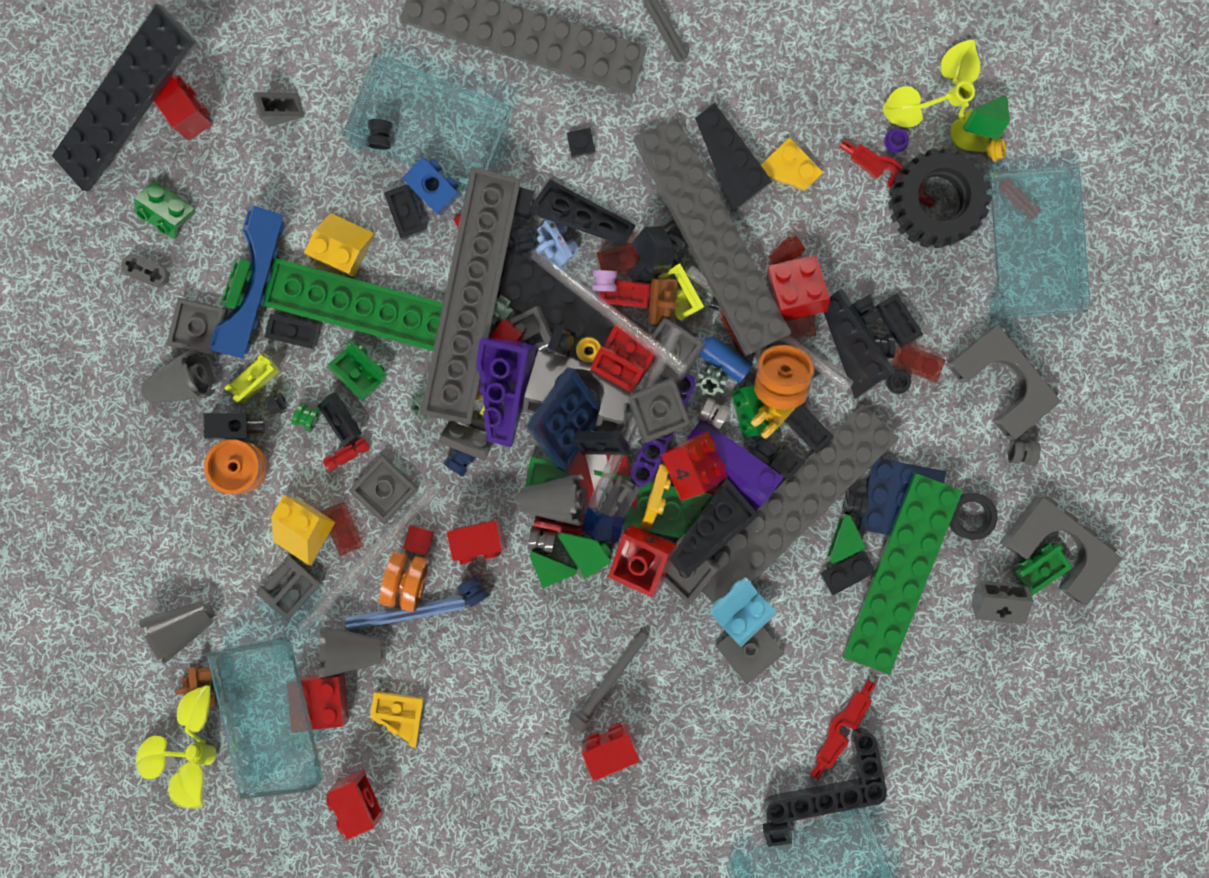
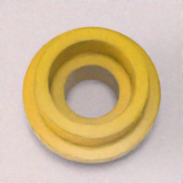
(996, 149)
(582, 344)

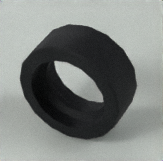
(988, 526)

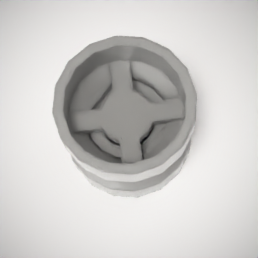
(709, 409)

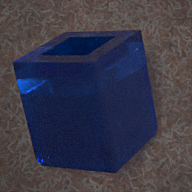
(602, 527)

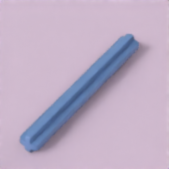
(397, 614)

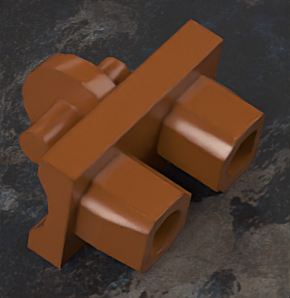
(662, 300)
(197, 678)

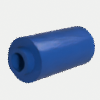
(725, 357)

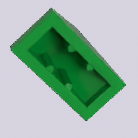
(989, 118)
(845, 540)
(550, 569)

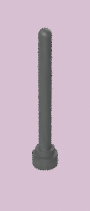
(581, 718)

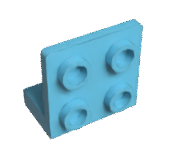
(742, 611)

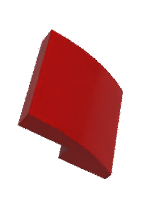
(623, 360)

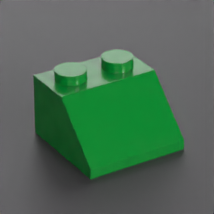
(587, 553)

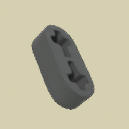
(147, 265)

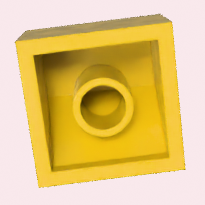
(339, 244)
(300, 528)

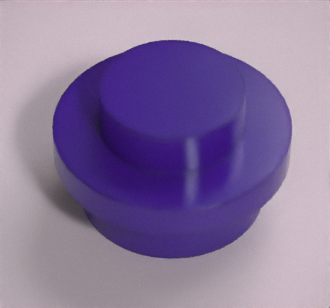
(896, 140)

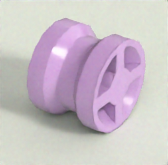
(604, 280)

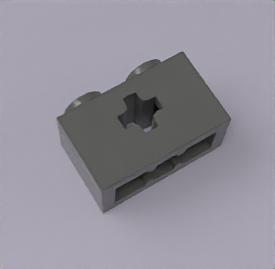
(1002, 602)

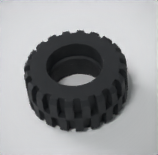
(968, 183)

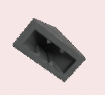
(278, 107)

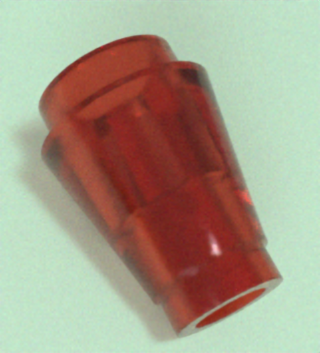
(788, 250)

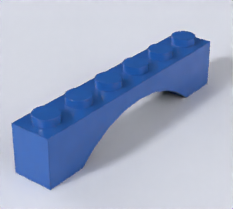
(261, 233)

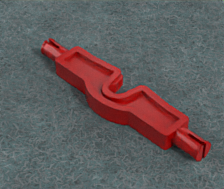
(875, 165)
(849, 717)

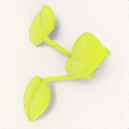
(962, 66)
(186, 785)

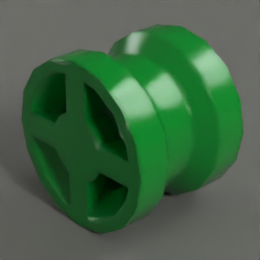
(305, 417)

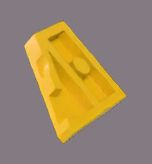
(791, 166)
(655, 501)
(399, 714)

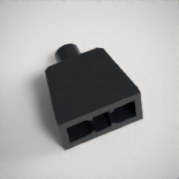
(221, 426)

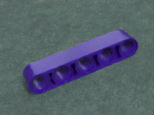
(660, 444)

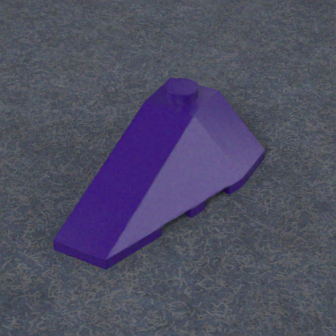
(504, 377)
(745, 471)

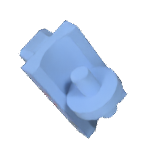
(553, 243)

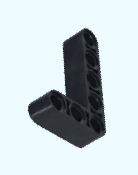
(836, 790)

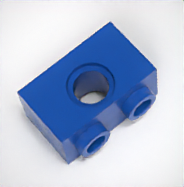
(419, 178)

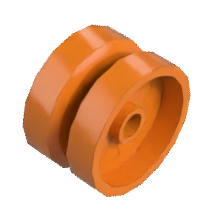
(783, 377)
(226, 456)
(403, 582)

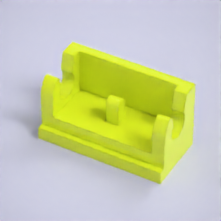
(686, 295)
(252, 379)

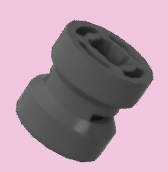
(1024, 452)
(541, 539)

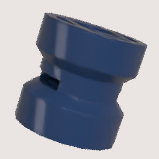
(459, 462)
(474, 590)

